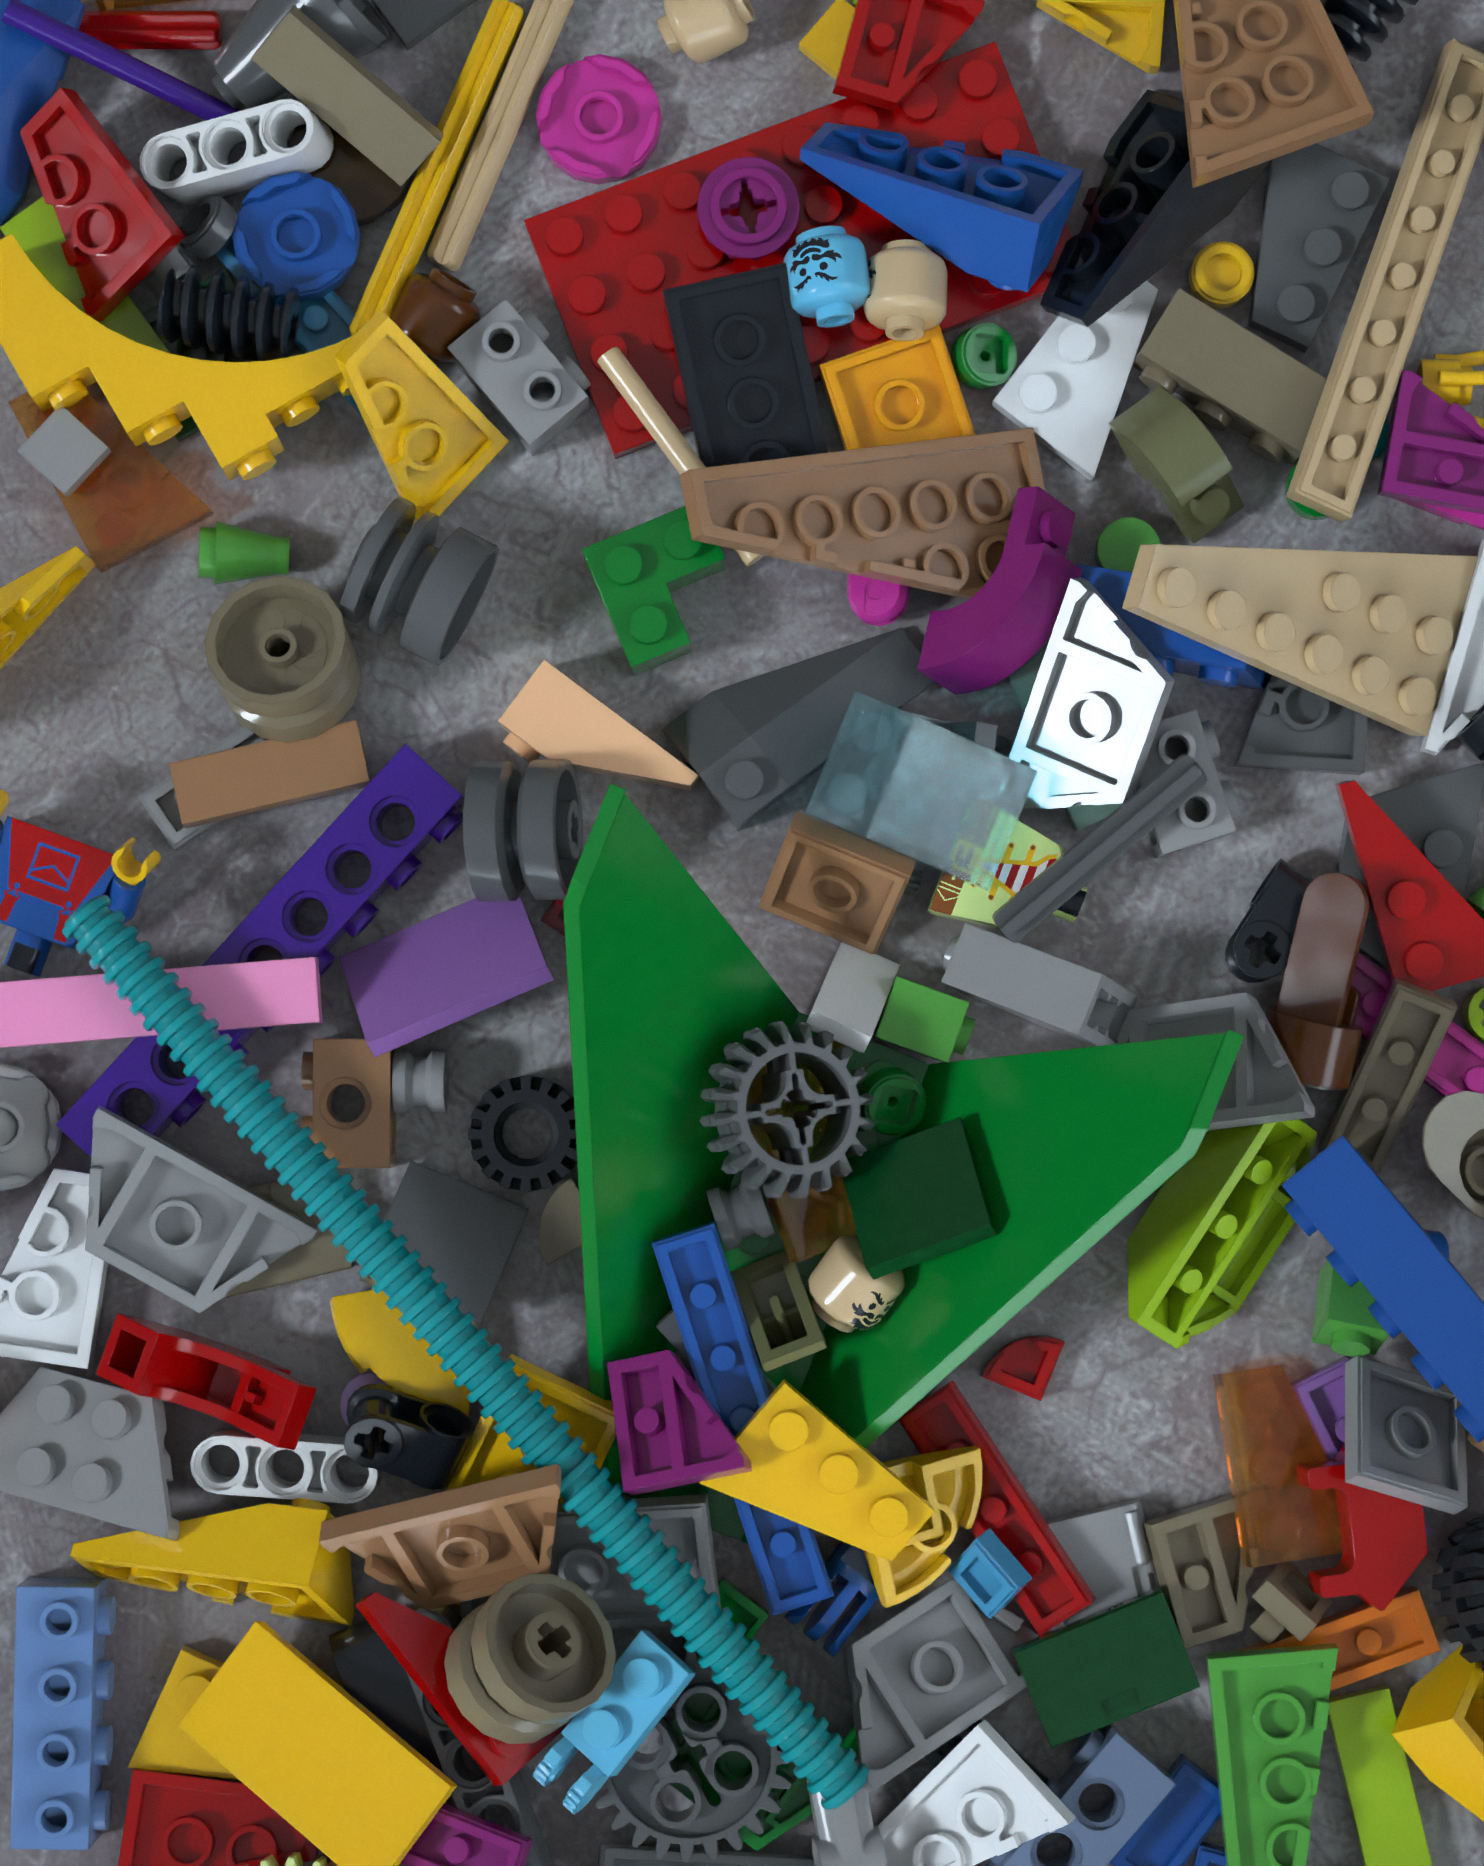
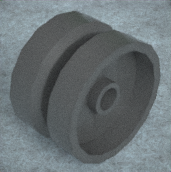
(522, 829)

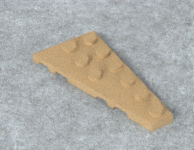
(1334, 622)

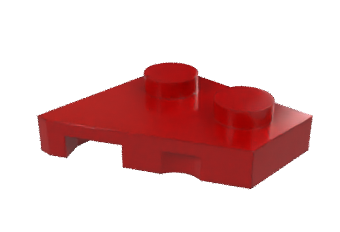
(897, 45)

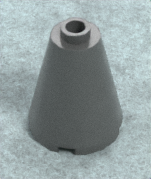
(244, 82)

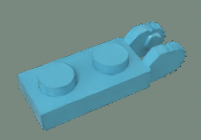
(613, 1728)

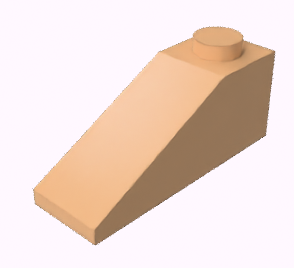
(564, 721)

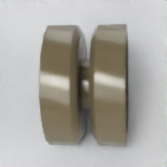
(283, 658)
(530, 1658)

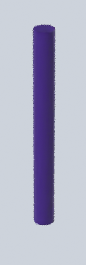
(114, 61)

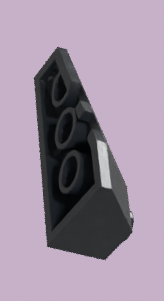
(1139, 212)

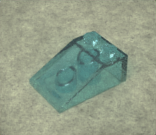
(921, 791)

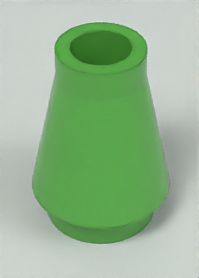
(240, 554)

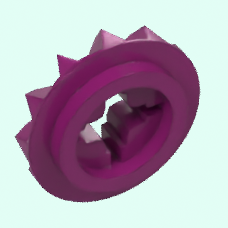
(767, 186)

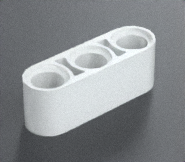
(210, 142)
(259, 1479)

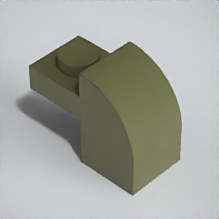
(1181, 460)

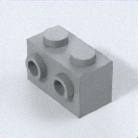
(521, 376)
(1209, 810)

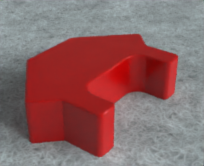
(1379, 1537)

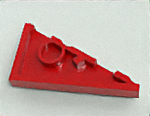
(1419, 917)
(421, 1650)

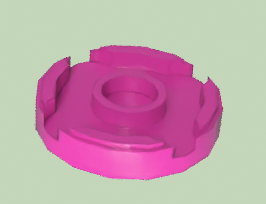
(599, 119)

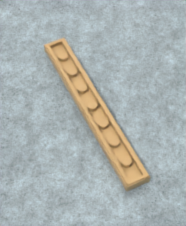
(1394, 287)

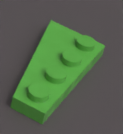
(1268, 1747)

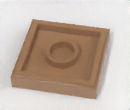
(836, 883)

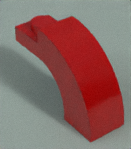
(208, 1378)

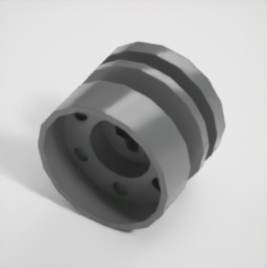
(408, 576)

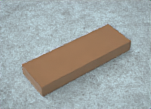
(269, 775)

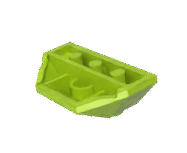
(1214, 1228)

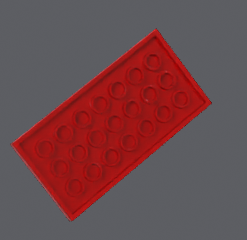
(630, 241)

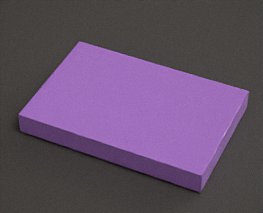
(443, 971)

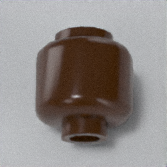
(435, 312)

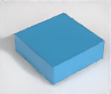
(989, 1573)

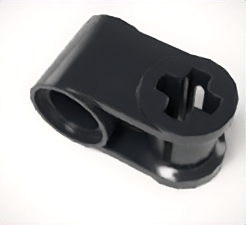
(1271, 918)
(410, 1439)

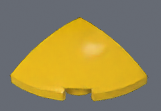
(386, 1346)
(953, 1487)

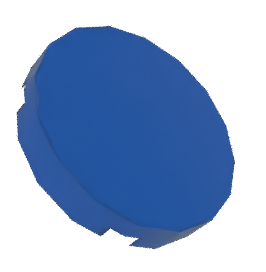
(297, 235)

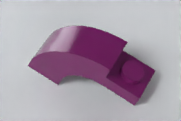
(1016, 607)

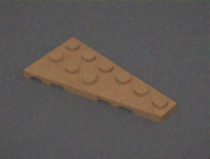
(1261, 82)
(889, 513)

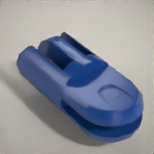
(852, 1578)

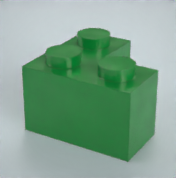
(635, 582)

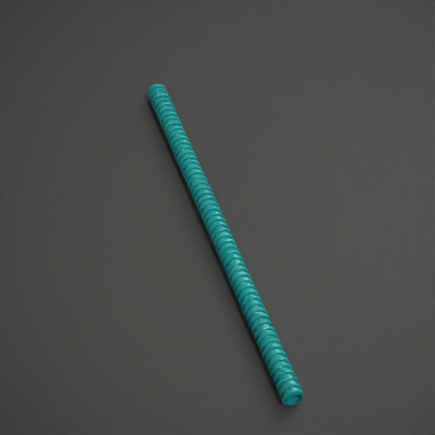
(466, 1352)

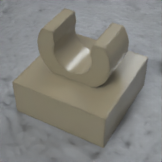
(1287, 1604)

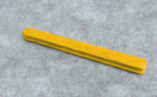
(442, 164)

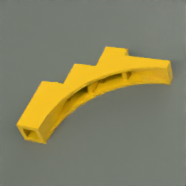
(151, 391)

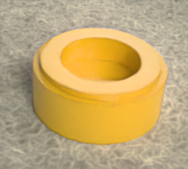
(1221, 274)

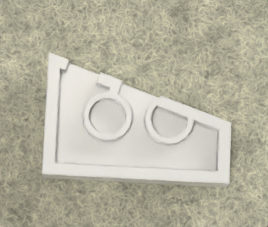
(1076, 381)
(51, 1283)
(972, 1807)

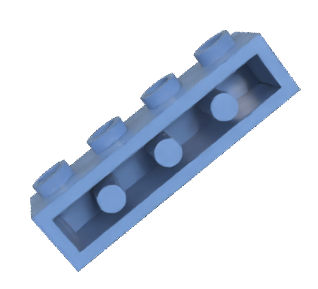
(60, 1713)

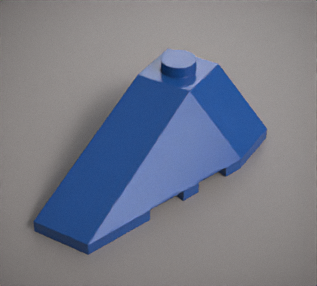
(972, 210)

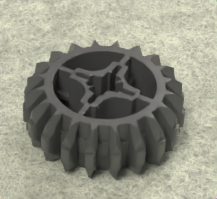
(789, 1136)

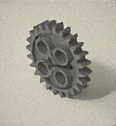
(640, 1780)

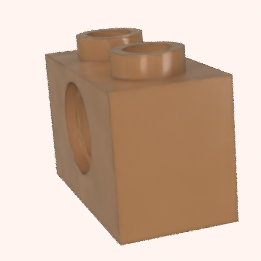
(371, 1137)

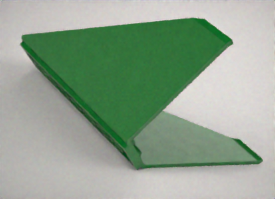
(653, 1001)

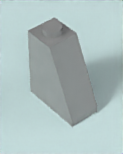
(1037, 986)

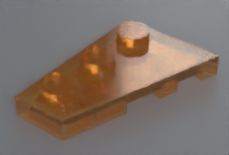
(128, 498)

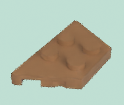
(458, 1539)

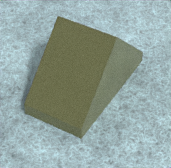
(778, 1310)

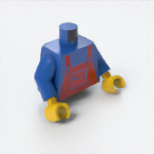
(53, 876)

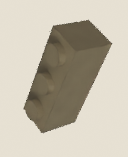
(1231, 377)

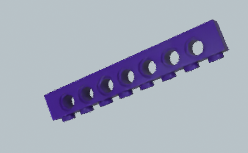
(272, 923)

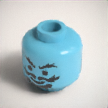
(827, 275)

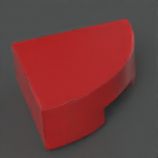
(1025, 1364)

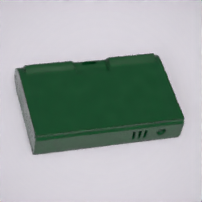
(1105, 1667)

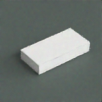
(853, 996)

